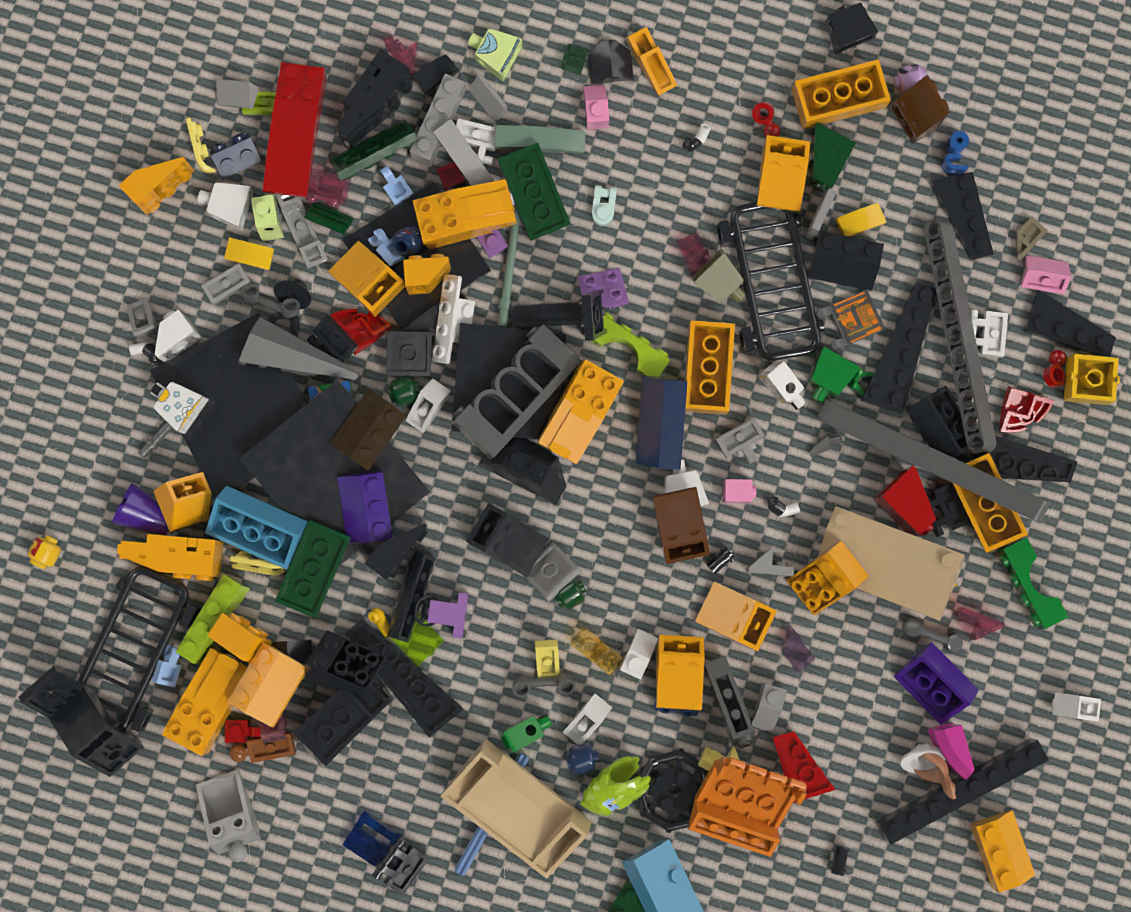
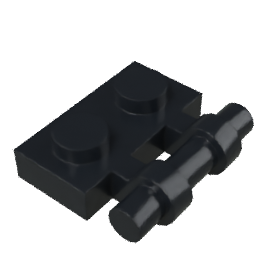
(334, 337)
(951, 508)
(405, 870)

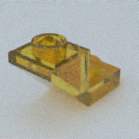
(597, 651)

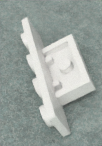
(451, 313)

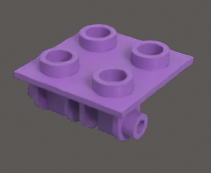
(611, 283)

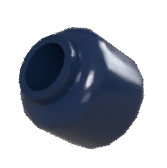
(407, 241)
(582, 759)

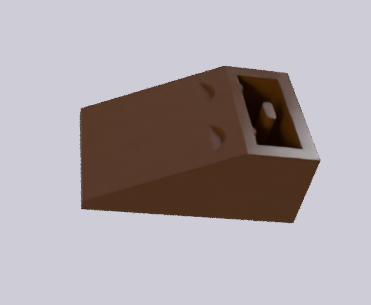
(921, 109)
(681, 525)

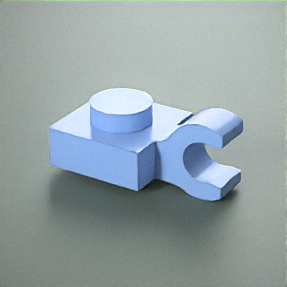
(396, 188)
(385, 247)
(167, 670)

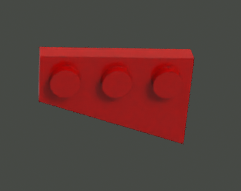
(800, 765)

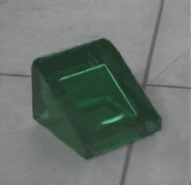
(574, 59)

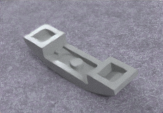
(301, 230)

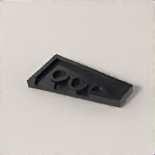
(1062, 325)
(1028, 463)

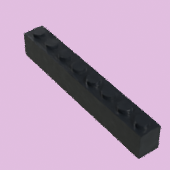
(982, 781)

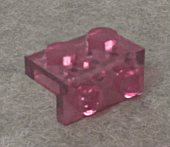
(328, 188)

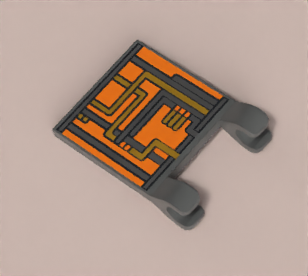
(854, 317)

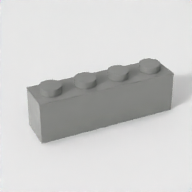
(442, 109)

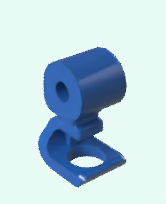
(955, 146)

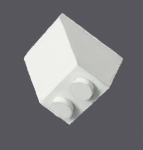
(175, 336)

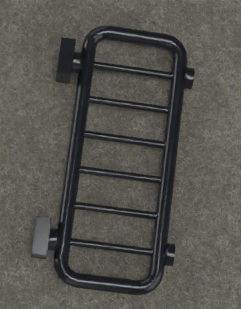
(748, 338)
(187, 615)

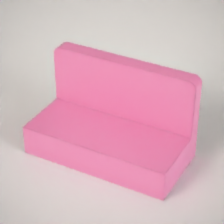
(1046, 275)

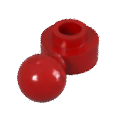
(771, 128)
(1054, 375)

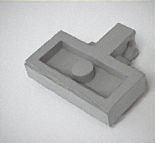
(741, 440)

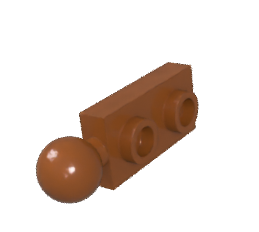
(262, 751)

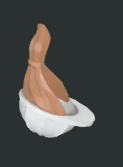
(929, 765)

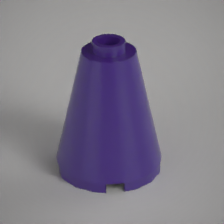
(140, 512)

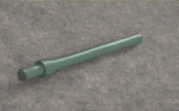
(505, 303)

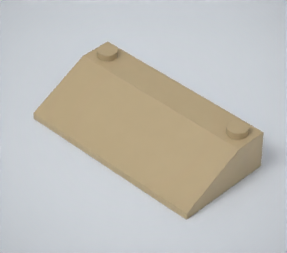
(898, 563)
(517, 809)

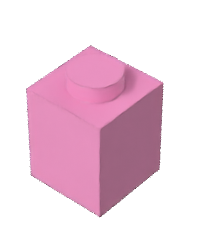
(738, 491)

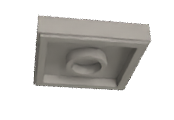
(820, 214)
(552, 571)

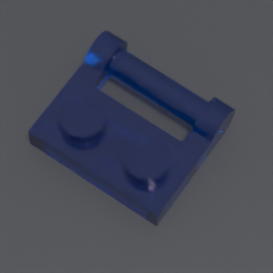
(365, 844)

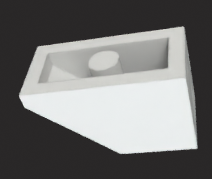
(427, 405)
(638, 654)
(1076, 706)
(587, 719)

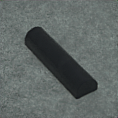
(413, 588)

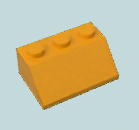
(267, 684)
(1002, 851)

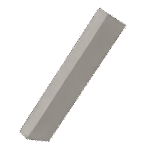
(462, 154)

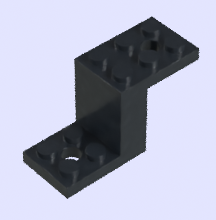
(81, 721)

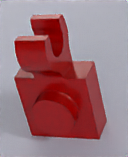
(239, 731)

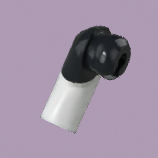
(692, 145)
(144, 348)
(781, 509)

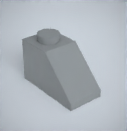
(768, 707)

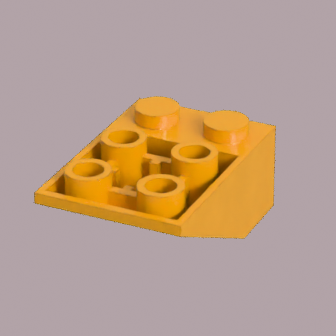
(783, 173)
(154, 183)
(367, 278)
(827, 578)
(736, 616)
(679, 672)

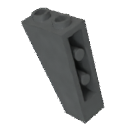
(730, 703)

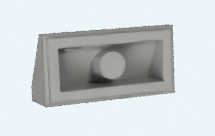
(236, 93)
(488, 98)

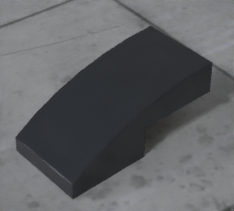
(433, 73)

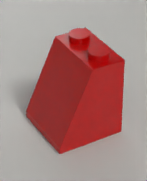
(908, 503)

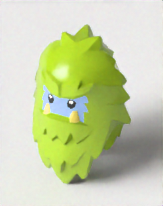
(613, 789)

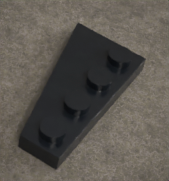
(963, 206)

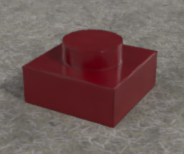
(450, 176)

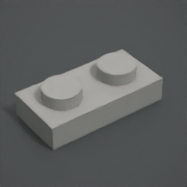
(226, 284)

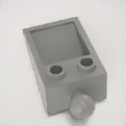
(228, 815)

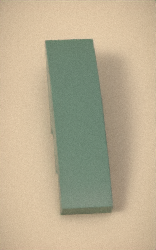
(550, 139)

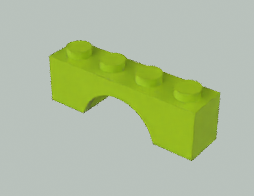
(649, 361)
(224, 599)

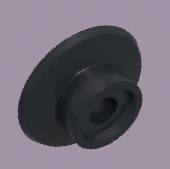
(293, 289)

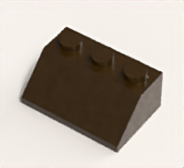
(368, 429)

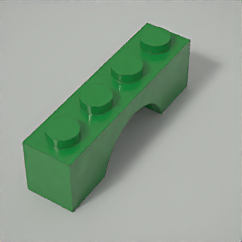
(1018, 559)

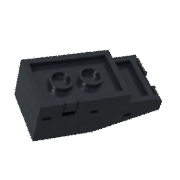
(374, 97)
(340, 721)

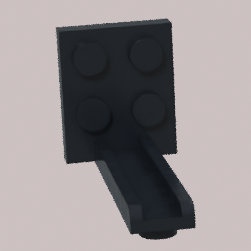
(586, 312)

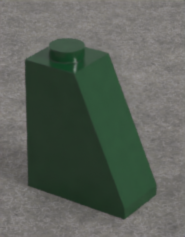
(828, 157)

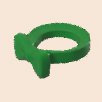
(855, 385)

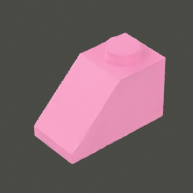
(596, 107)

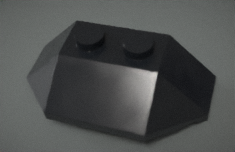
(529, 468)

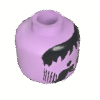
(908, 76)

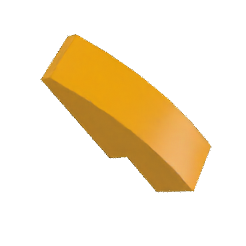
(651, 60)

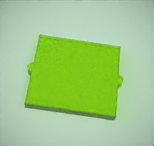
(421, 643)

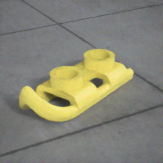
(200, 151)
(244, 562)

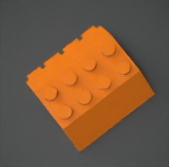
(744, 804)

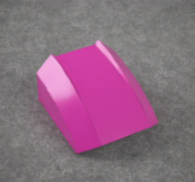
(954, 747)

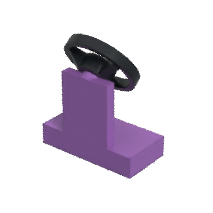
(443, 613)

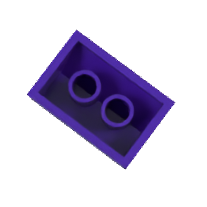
(365, 506)
(936, 683)

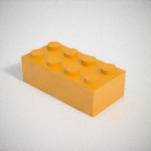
(840, 94)
(709, 367)
(992, 522)

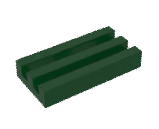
(328, 218)

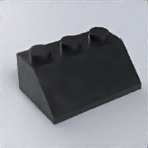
(845, 260)
(940, 422)

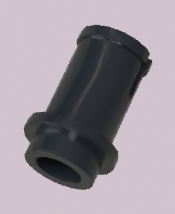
(720, 560)
(839, 861)

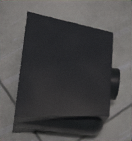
(850, 27)

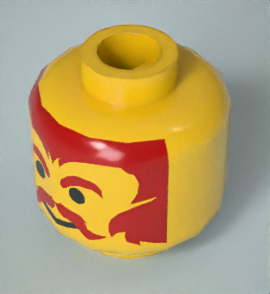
(44, 552)

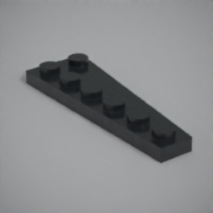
(896, 367)
(413, 688)

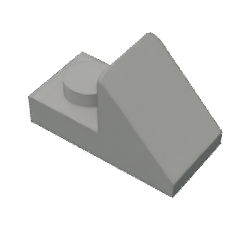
(142, 318)
(764, 565)

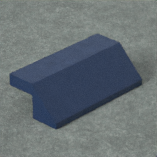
(661, 422)

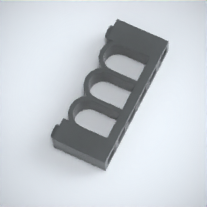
(554, 354)

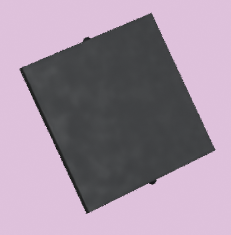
(462, 255)
(484, 353)

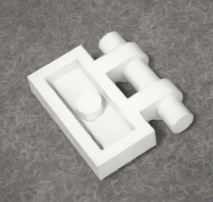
(478, 136)
(993, 332)

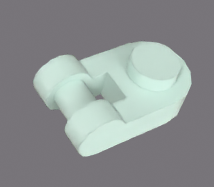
(603, 212)

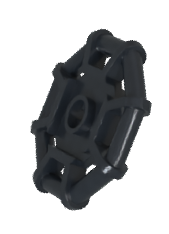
(663, 783)

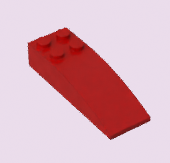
(294, 129)

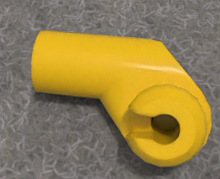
(378, 617)

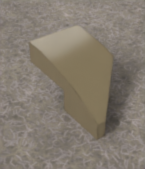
(1028, 236)

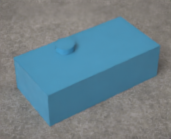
(255, 527)
(661, 880)

